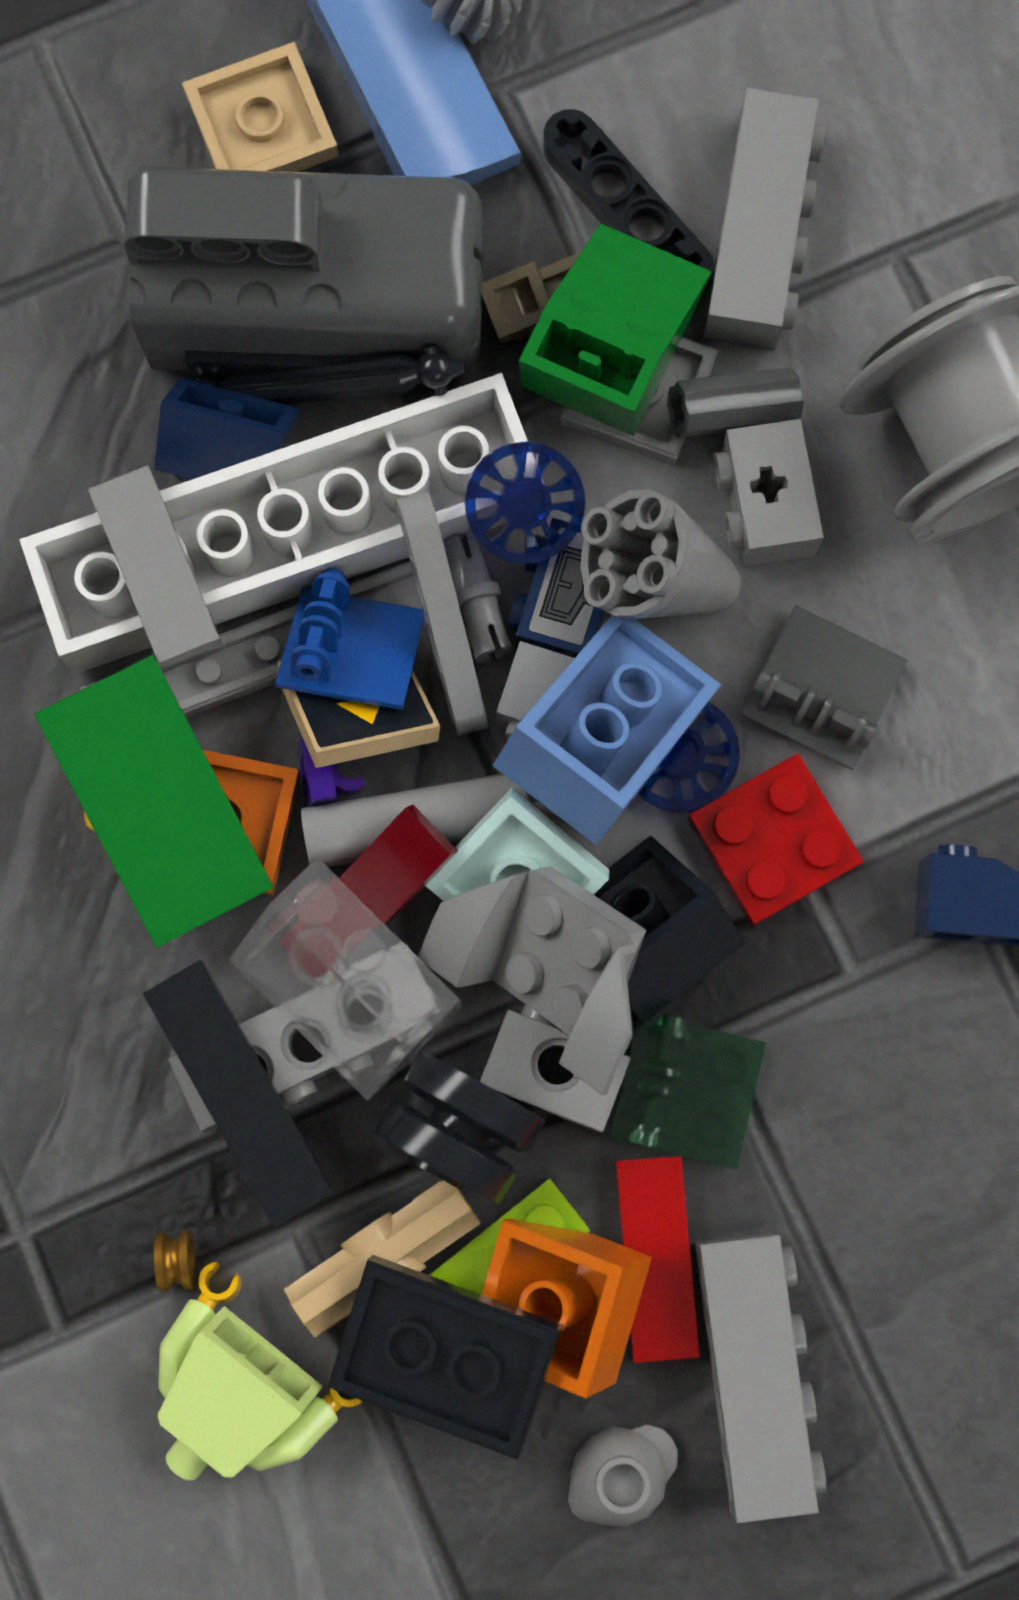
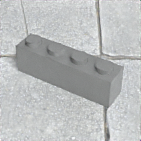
(762, 219)
(758, 1379)

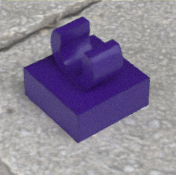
(323, 782)

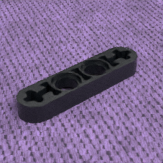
(636, 198)

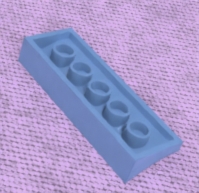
(417, 89)

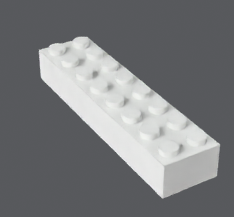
(284, 518)

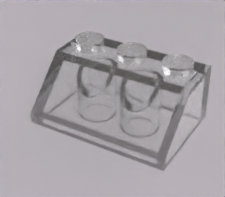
(344, 979)

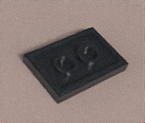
(445, 1356)

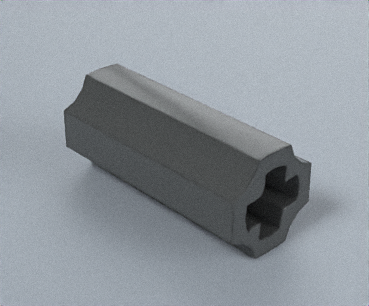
(734, 401)

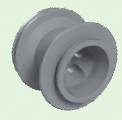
(958, 396)

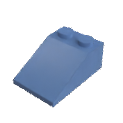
(605, 726)

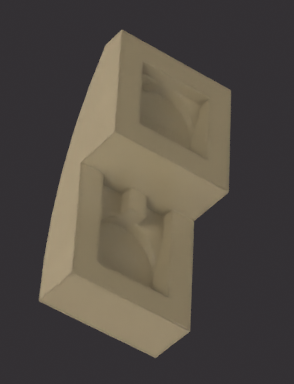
(520, 296)

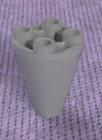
(653, 560)

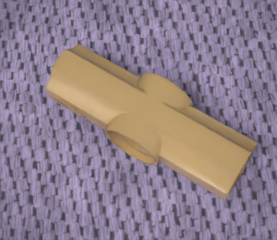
(405, 1238)

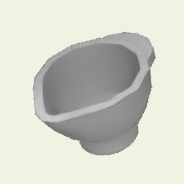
(621, 1474)

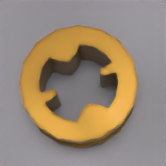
(175, 1261)

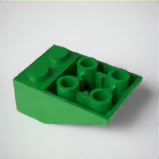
(612, 328)

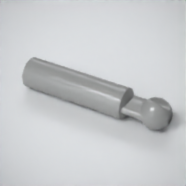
(346, 828)

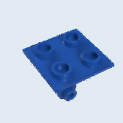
(350, 645)

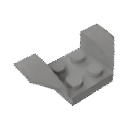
(554, 953)

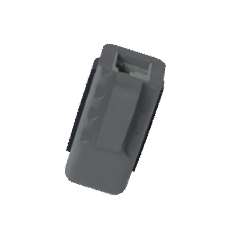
(301, 268)

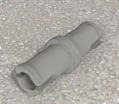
(478, 599)

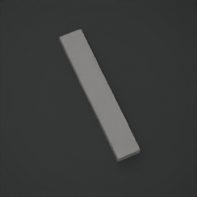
(251, 652)

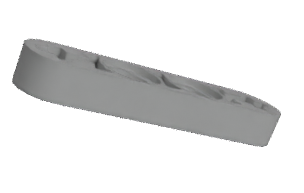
(442, 613)

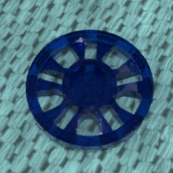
(524, 502)
(688, 760)

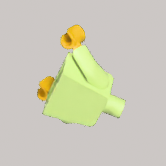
(235, 1393)

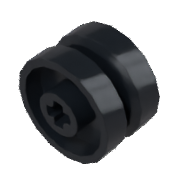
(457, 1131)

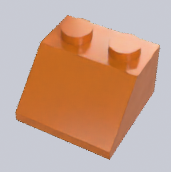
(577, 1283)

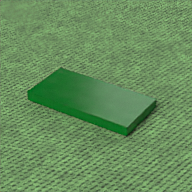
(153, 800)

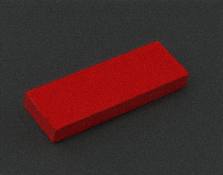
(657, 1225)

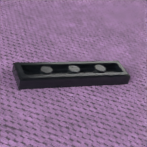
(238, 1093)

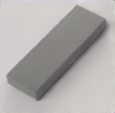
(155, 566)

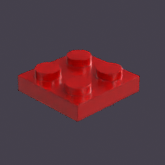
(775, 839)

